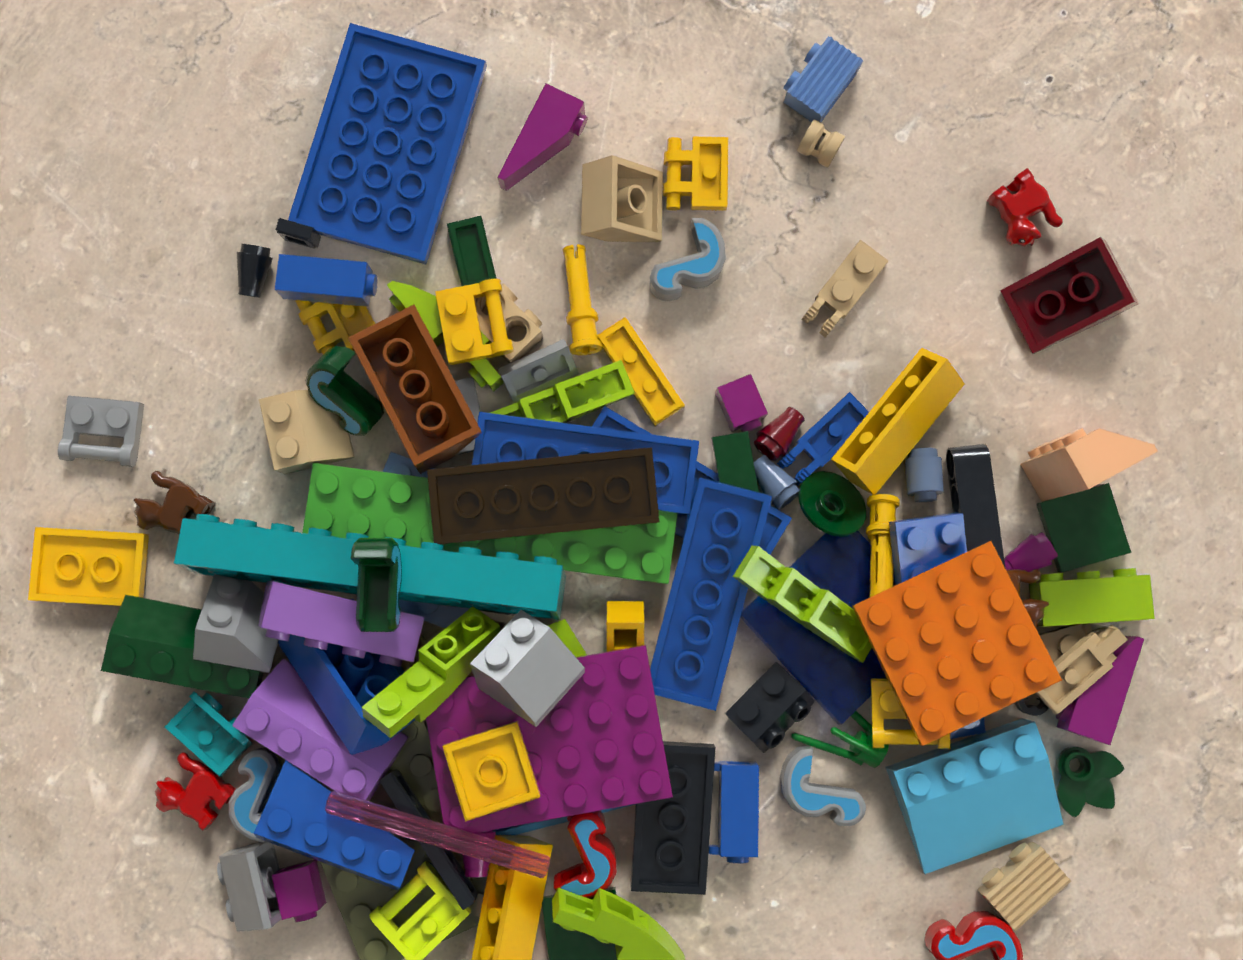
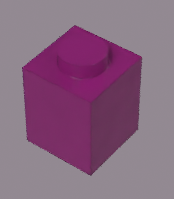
(741, 404)
(299, 891)

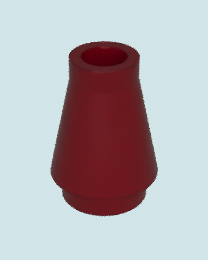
(778, 434)

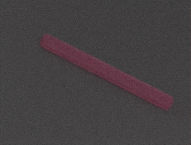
(437, 834)

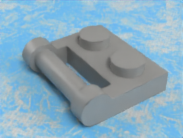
(101, 418)

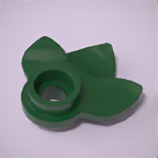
(1090, 782)

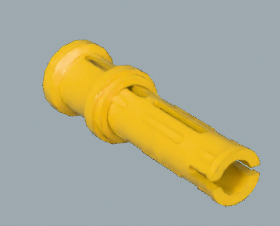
(582, 316)
(881, 563)

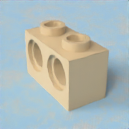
(513, 317)

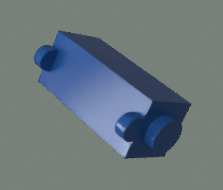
(325, 280)
(737, 811)

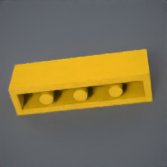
(898, 421)
(510, 907)

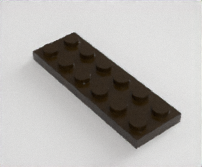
(543, 496)

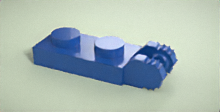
(826, 436)

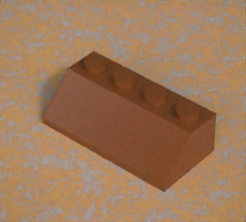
(416, 388)

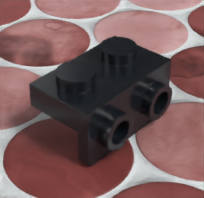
(771, 707)

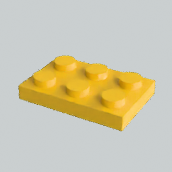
(87, 566)

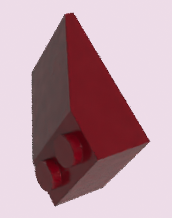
(1069, 296)

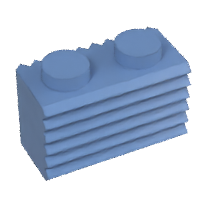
(822, 81)

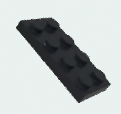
(675, 831)

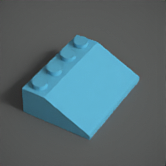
(976, 794)

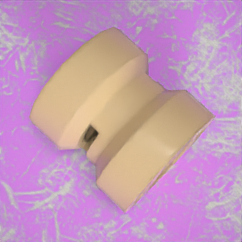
(828, 146)

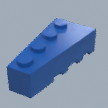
(298, 822)

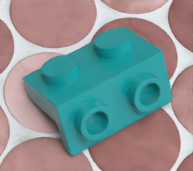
(209, 733)

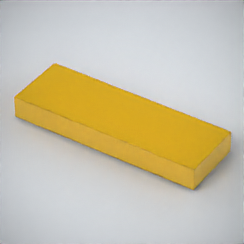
(647, 379)

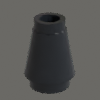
(252, 268)

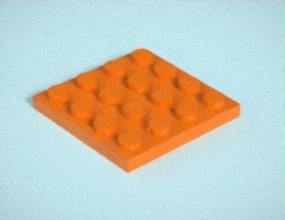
(956, 643)

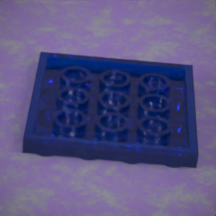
(822, 669)

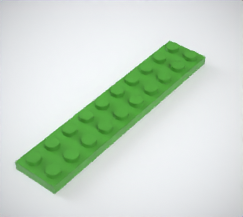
(400, 508)

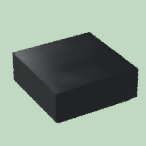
(298, 233)

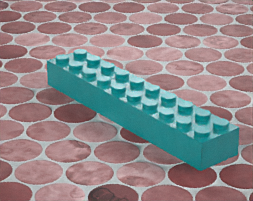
(325, 564)

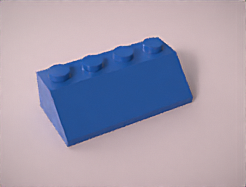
(342, 687)

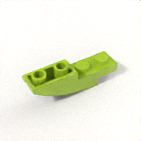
(426, 304)
(431, 680)
(616, 922)

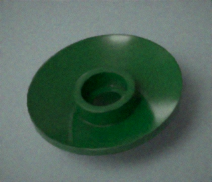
(832, 503)

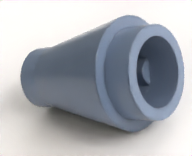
(775, 482)

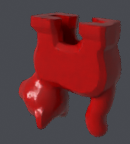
(1016, 208)
(197, 796)

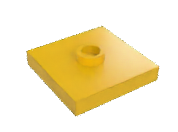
(491, 771)

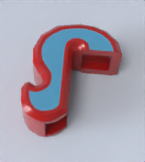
(596, 853)
(973, 935)

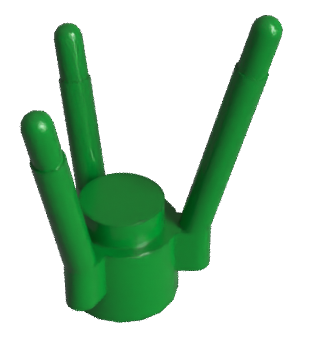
(860, 744)

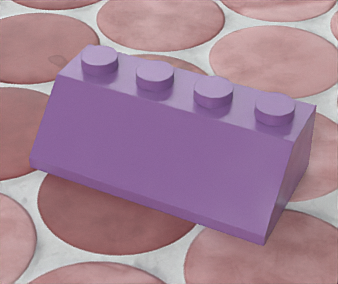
(333, 620)
(293, 726)

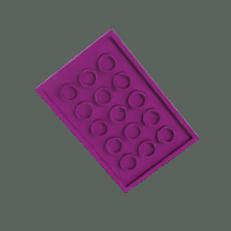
(587, 754)

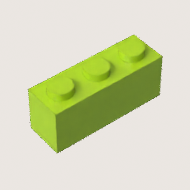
(1094, 598)

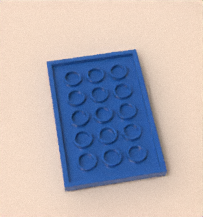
(388, 143)

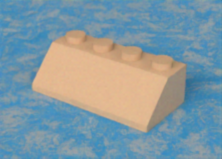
(1081, 461)

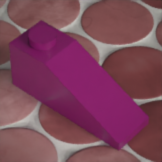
(545, 133)
(1099, 707)

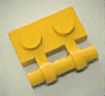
(708, 178)
(346, 318)

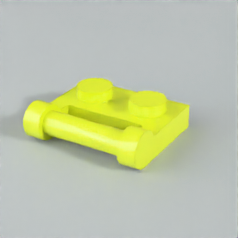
(429, 923)

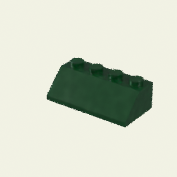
(157, 644)

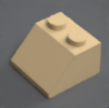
(621, 201)
(302, 432)

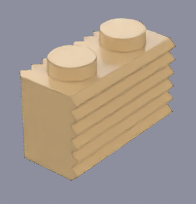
(1023, 884)

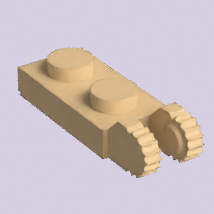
(847, 285)

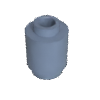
(924, 474)

